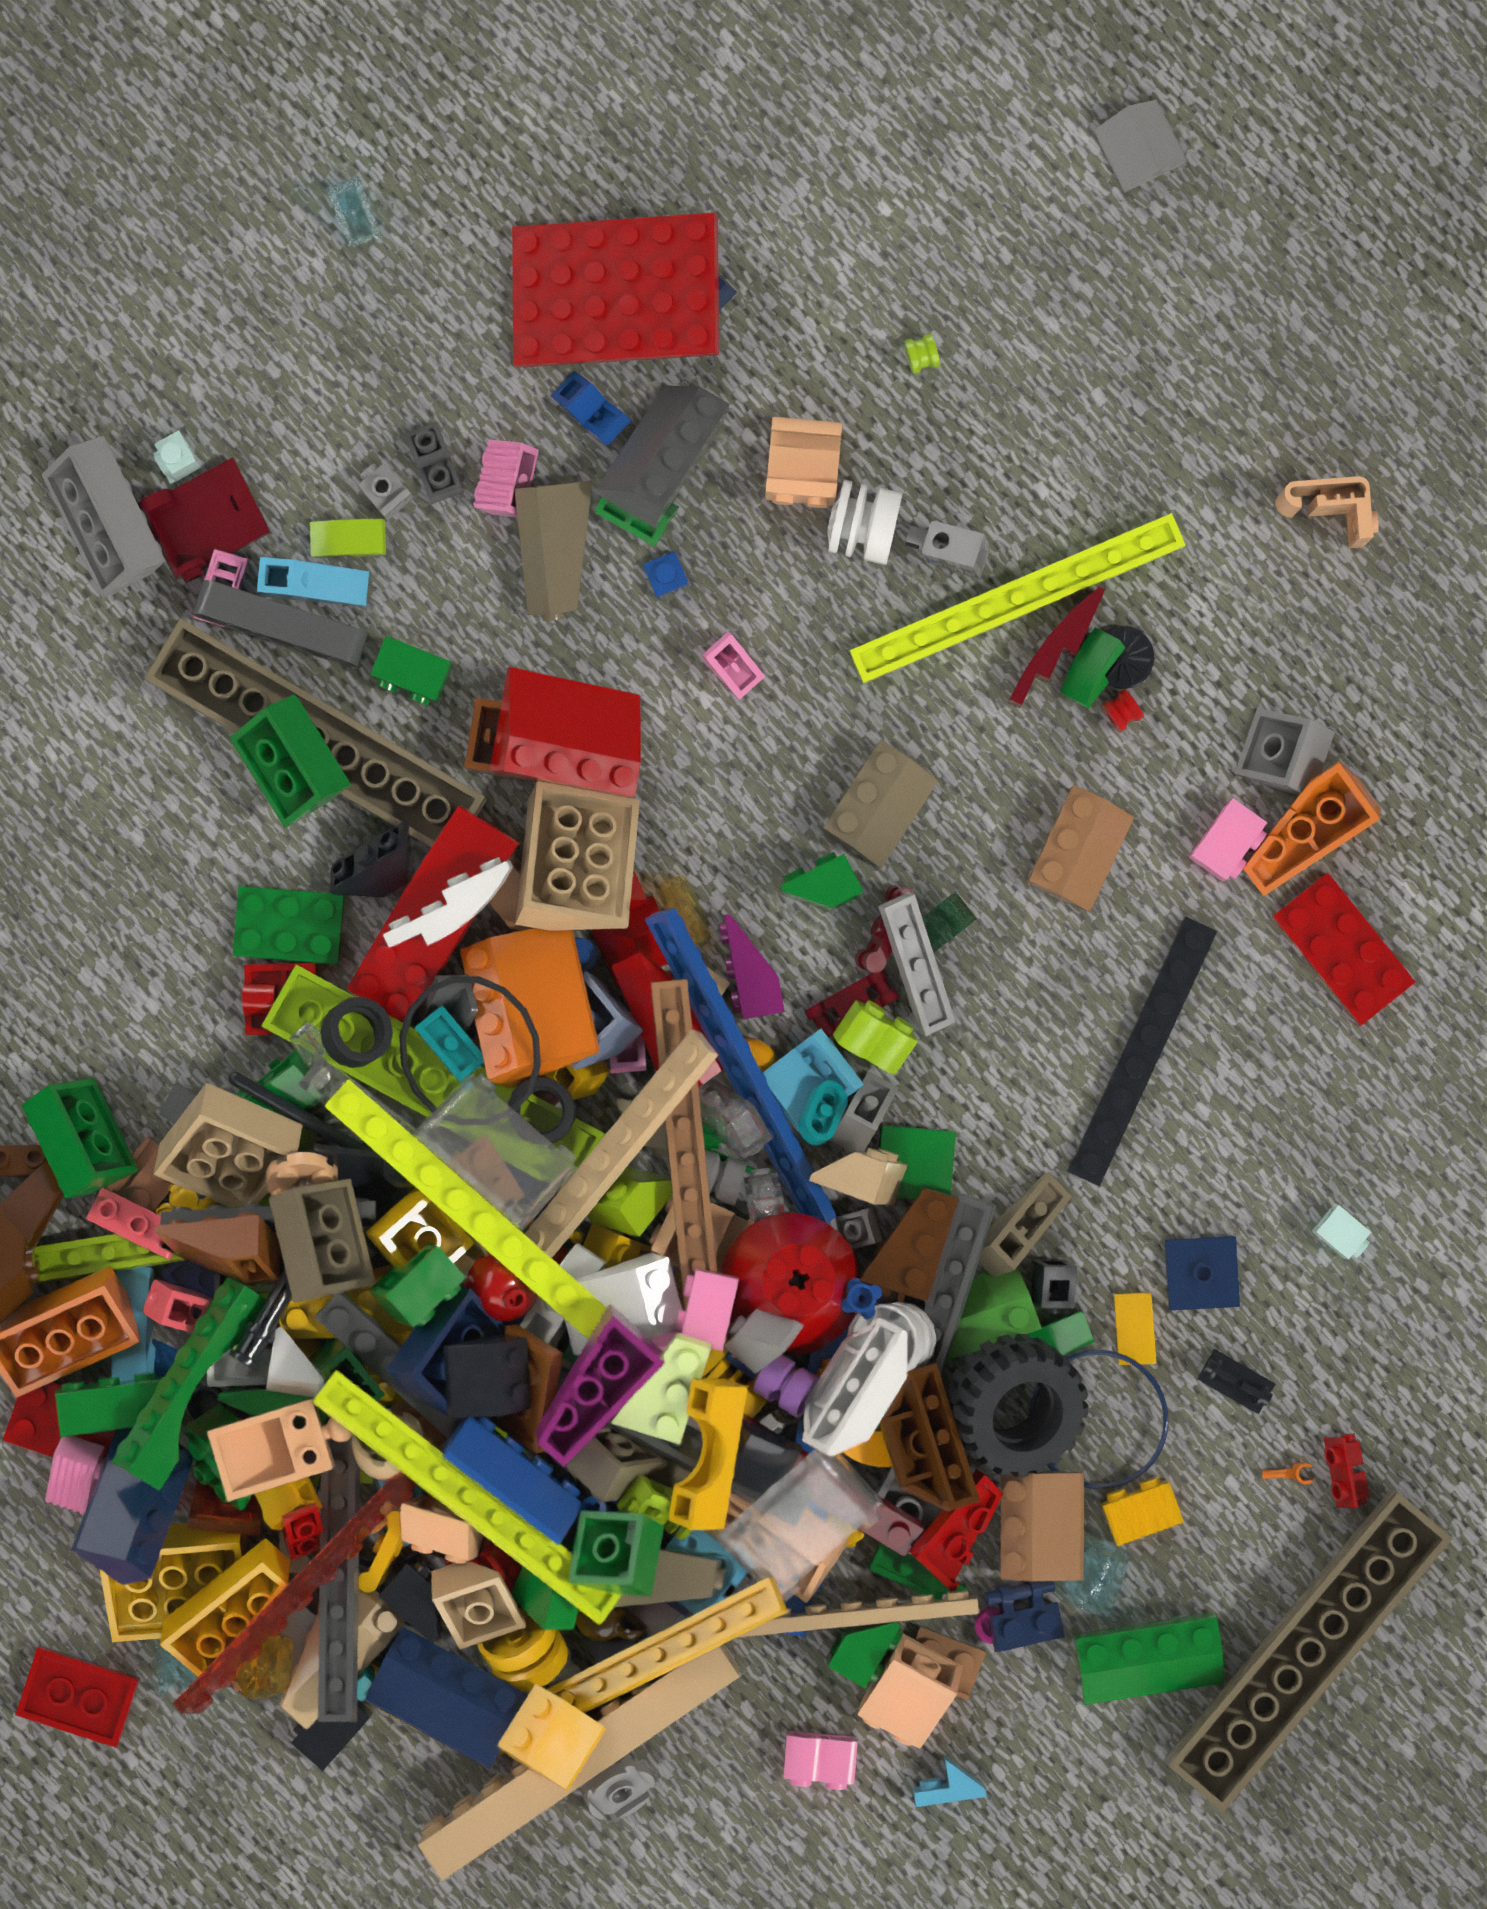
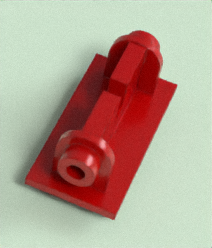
(1347, 1487)

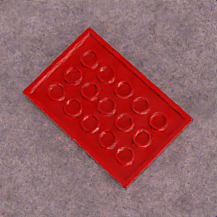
(615, 290)

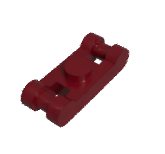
(879, 947)
(845, 998)

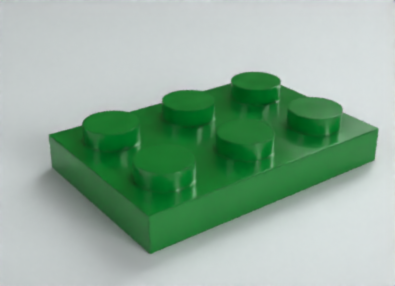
(288, 925)

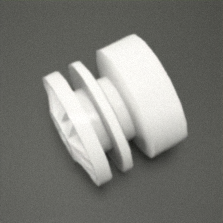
(864, 522)
(917, 1324)

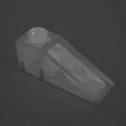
(732, 1118)
(763, 1194)

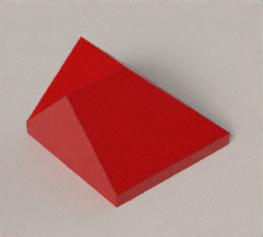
(623, 942)

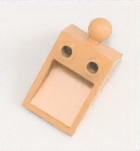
(270, 1449)

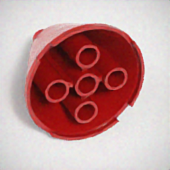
(799, 1245)

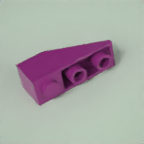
(756, 981)

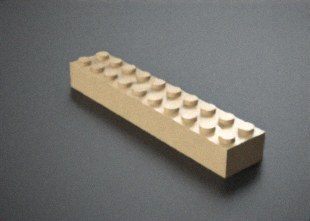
(524, 1794)

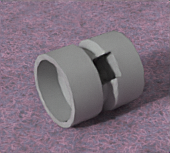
(724, 1177)

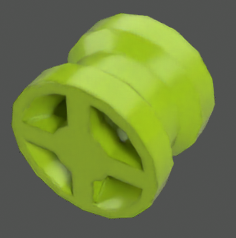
(922, 353)

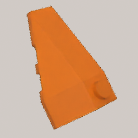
(1317, 822)

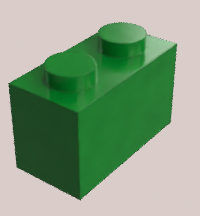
(411, 670)

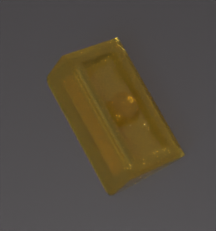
(680, 896)

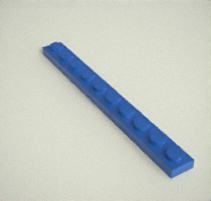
(738, 1062)

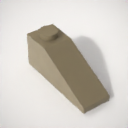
(1022, 1225)

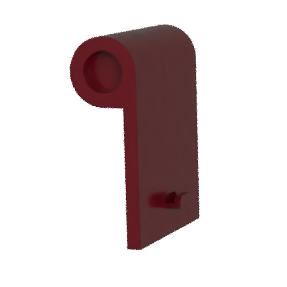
(203, 518)

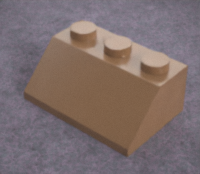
(1080, 848)
(1043, 1526)

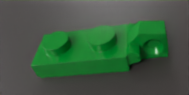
(907, 1572)

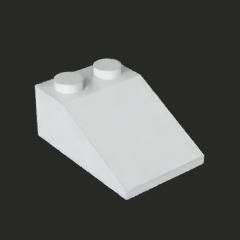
(639, 1290)

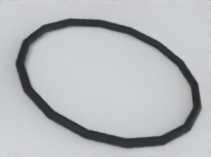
(468, 979)

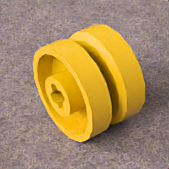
(526, 1655)

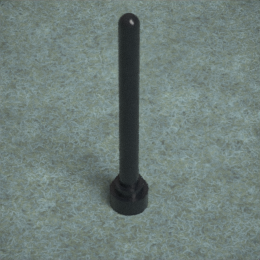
(295, 1112)

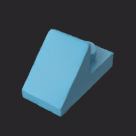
(959, 1787)

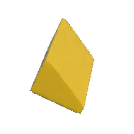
(1135, 1327)

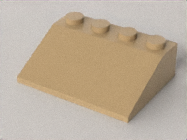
(577, 859)

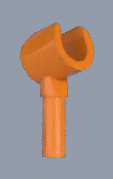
(1288, 1473)

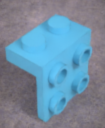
(805, 1068)
(703, 1544)

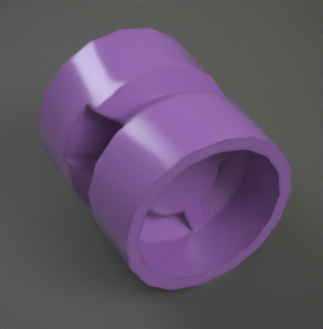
(784, 1383)

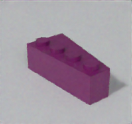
(601, 1382)

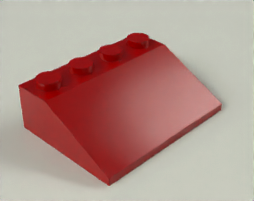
(568, 733)

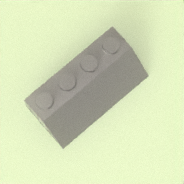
(103, 516)

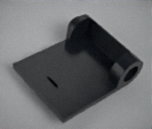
(369, 1174)

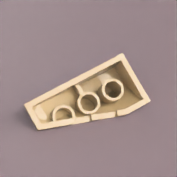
(376, 1628)

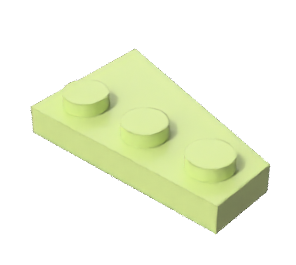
(662, 1402)

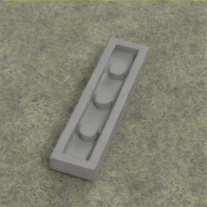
(917, 964)

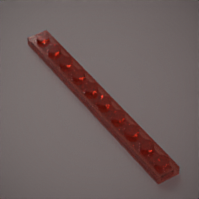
(295, 1595)

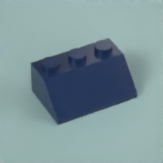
(420, 1359)

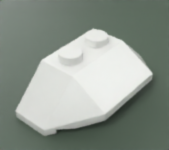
(856, 1388)

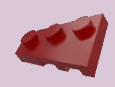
(951, 1535)

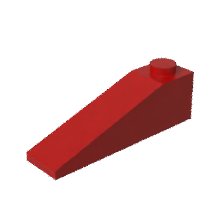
(634, 979)

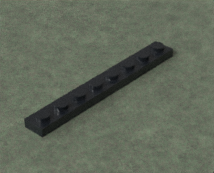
(1142, 1051)

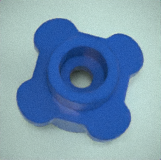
(858, 1289)

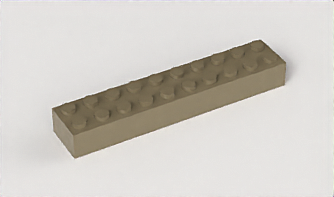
(381, 773)
(1307, 1649)

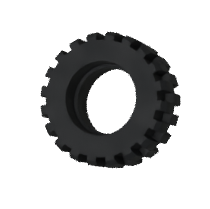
(1045, 1432)

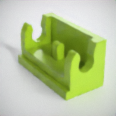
(653, 1500)

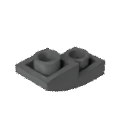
(433, 462)

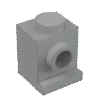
(390, 501)

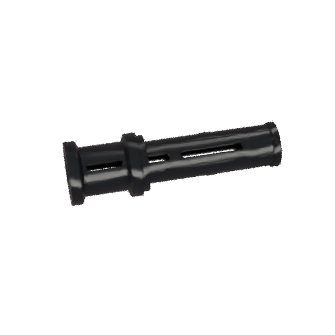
(255, 1329)

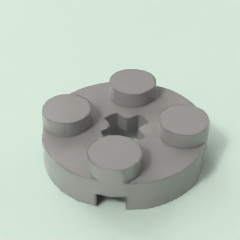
(625, 1774)

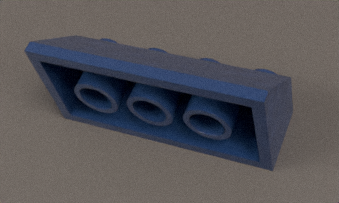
(128, 1517)
(445, 1697)

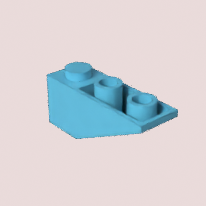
(311, 582)

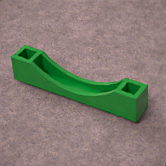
(153, 1442)

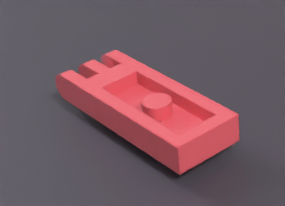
(128, 1221)

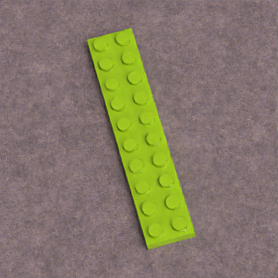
(310, 998)

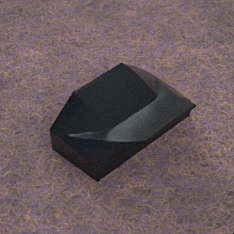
(763, 1457)

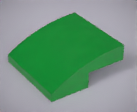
(927, 1156)

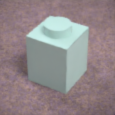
(1342, 1232)

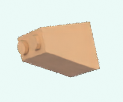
(911, 1692)

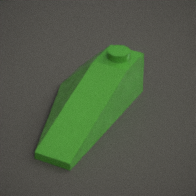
(994, 1309)

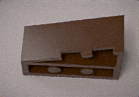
(914, 1247)

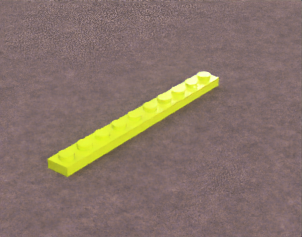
(1017, 598)
(467, 1208)
(458, 1492)

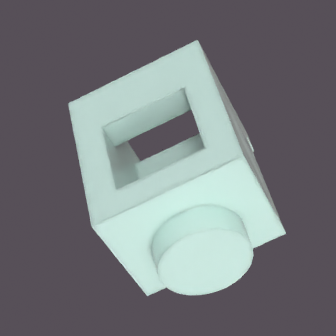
(175, 457)

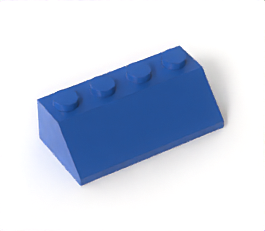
(513, 1476)

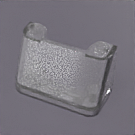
(496, 1151)
(801, 1520)

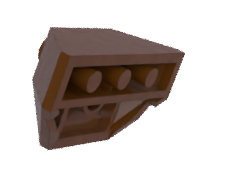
(926, 1443)

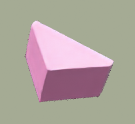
(733, 665)

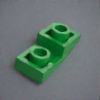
(1087, 673)

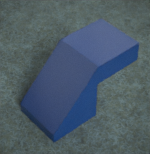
(590, 408)

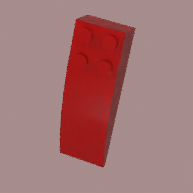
(402, 972)

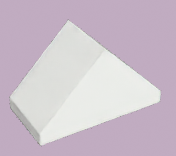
(290, 1369)

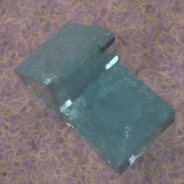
(170, 1670)

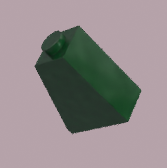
(337, 1357)

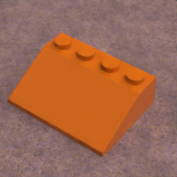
(547, 979)

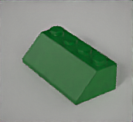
(1149, 1658)

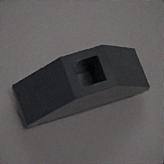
(375, 866)

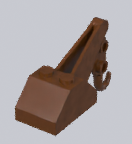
(23, 1222)

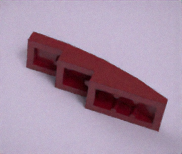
(1064, 638)

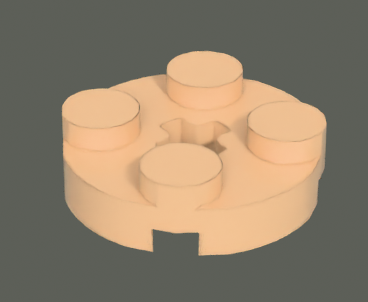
(299, 1171)

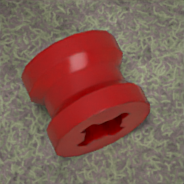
(1122, 710)

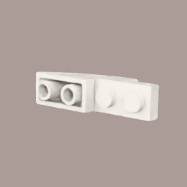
(464, 901)
(543, 1319)

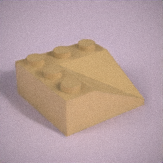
(225, 1147)

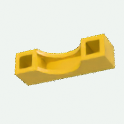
(703, 1496)

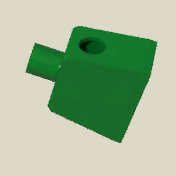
(542, 1602)

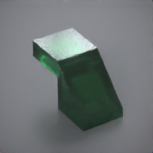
(947, 920)

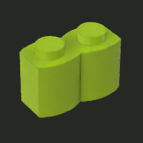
(875, 1036)

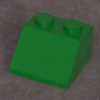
(616, 1552)

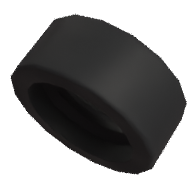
(377, 1018)
(566, 1100)

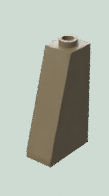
(553, 545)
(681, 1578)

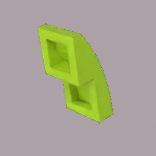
(348, 538)

